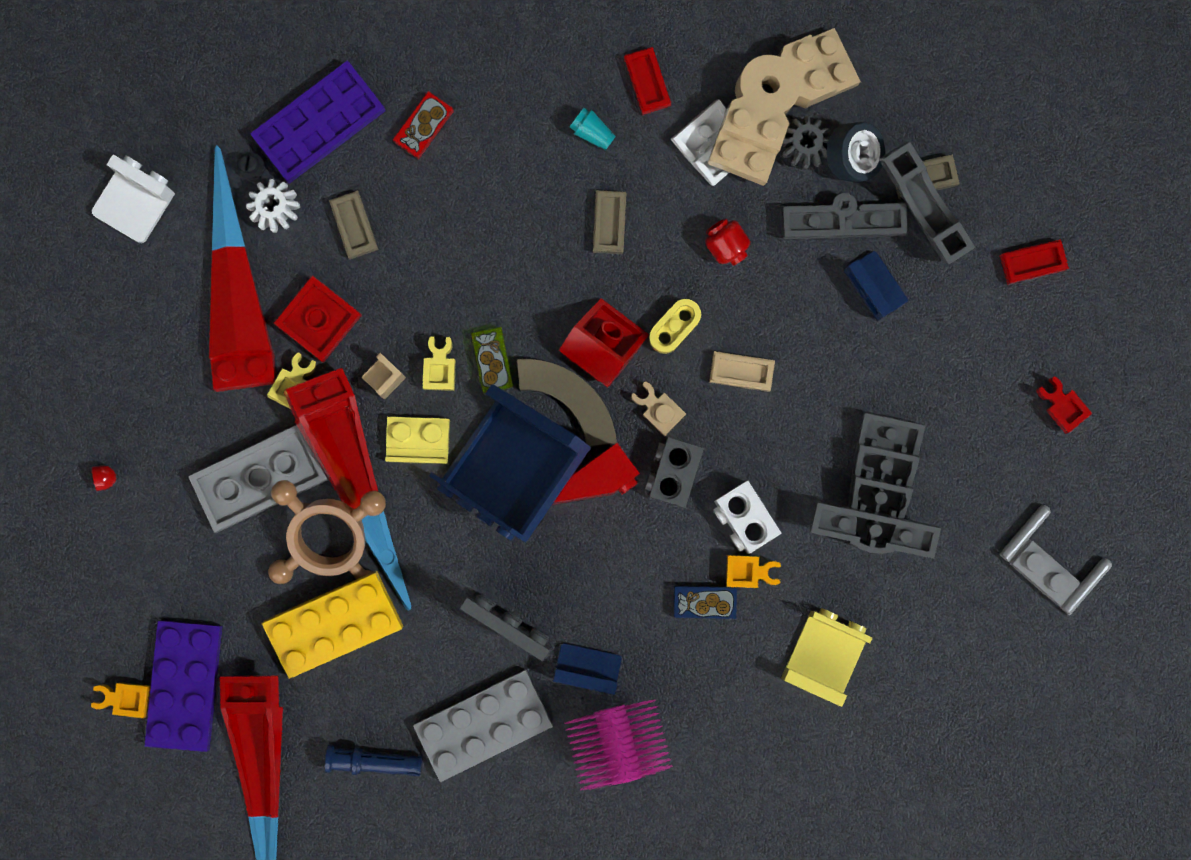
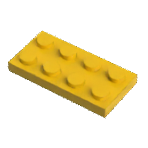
(332, 624)

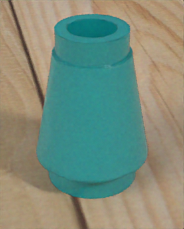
(592, 129)

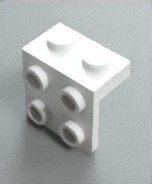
(132, 199)

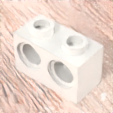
(753, 513)

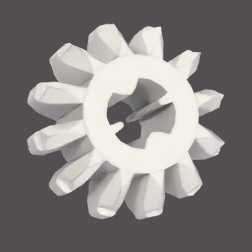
(265, 198)

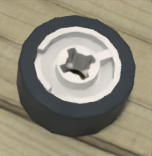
(855, 151)

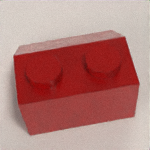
(603, 342)

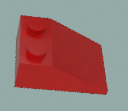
(601, 477)

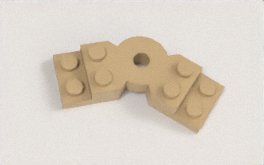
(756, 120)

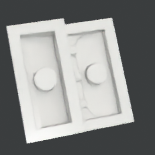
(698, 139)

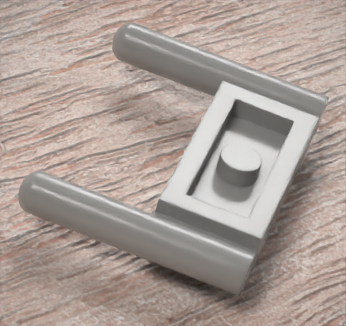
(1046, 572)

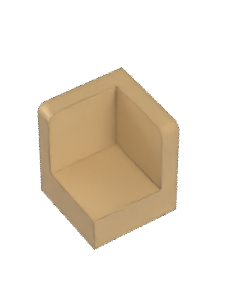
(383, 377)

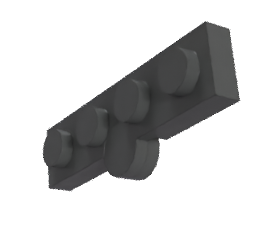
(844, 219)

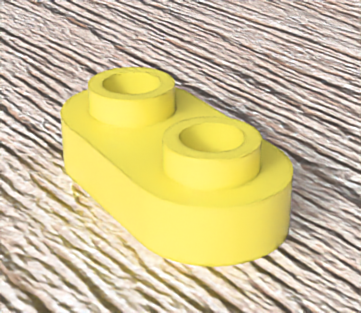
(674, 326)

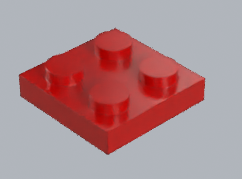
(317, 319)

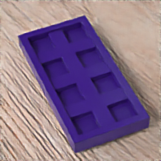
(318, 122)
(183, 686)

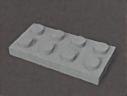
(244, 481)
(483, 725)

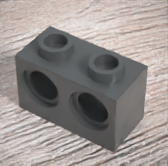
(682, 475)

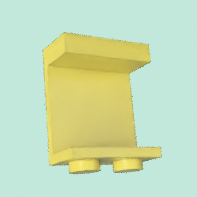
(825, 656)

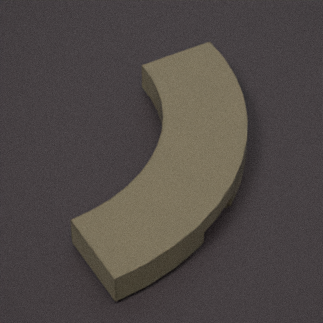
(574, 393)

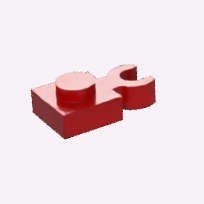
(1066, 408)

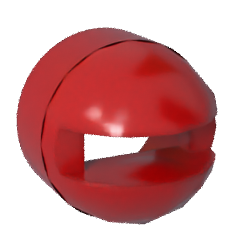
(103, 477)

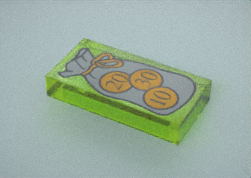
(492, 359)

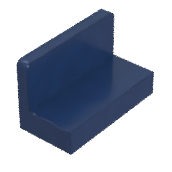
(876, 285)
(587, 668)

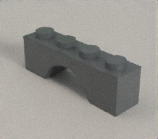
(925, 203)

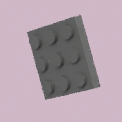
(507, 625)

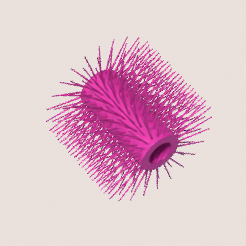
(618, 746)

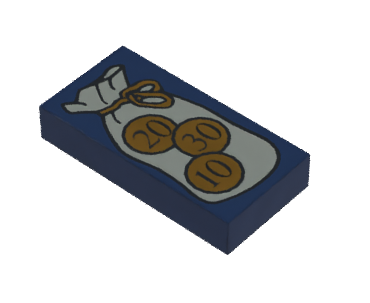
(705, 602)

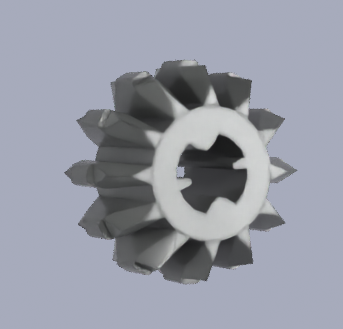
(808, 131)

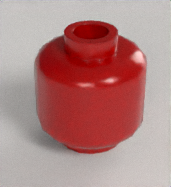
(727, 242)

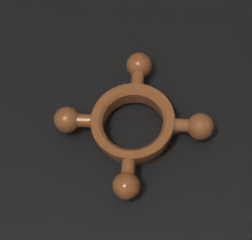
(285, 493)

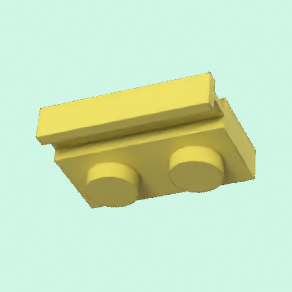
(417, 440)

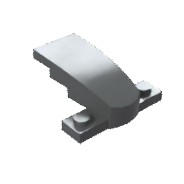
(881, 492)

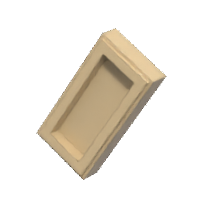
(742, 371)

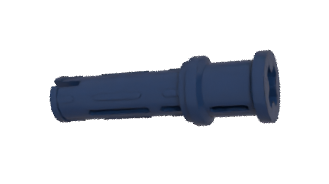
(358, 761)

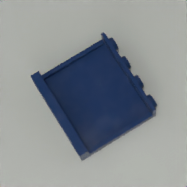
(513, 466)

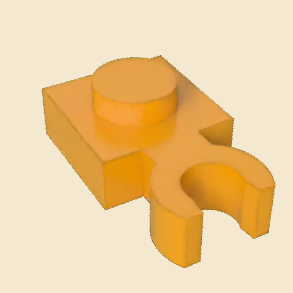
(745, 572)
(127, 699)

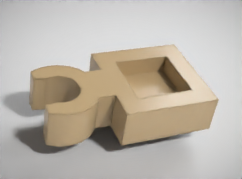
(661, 412)

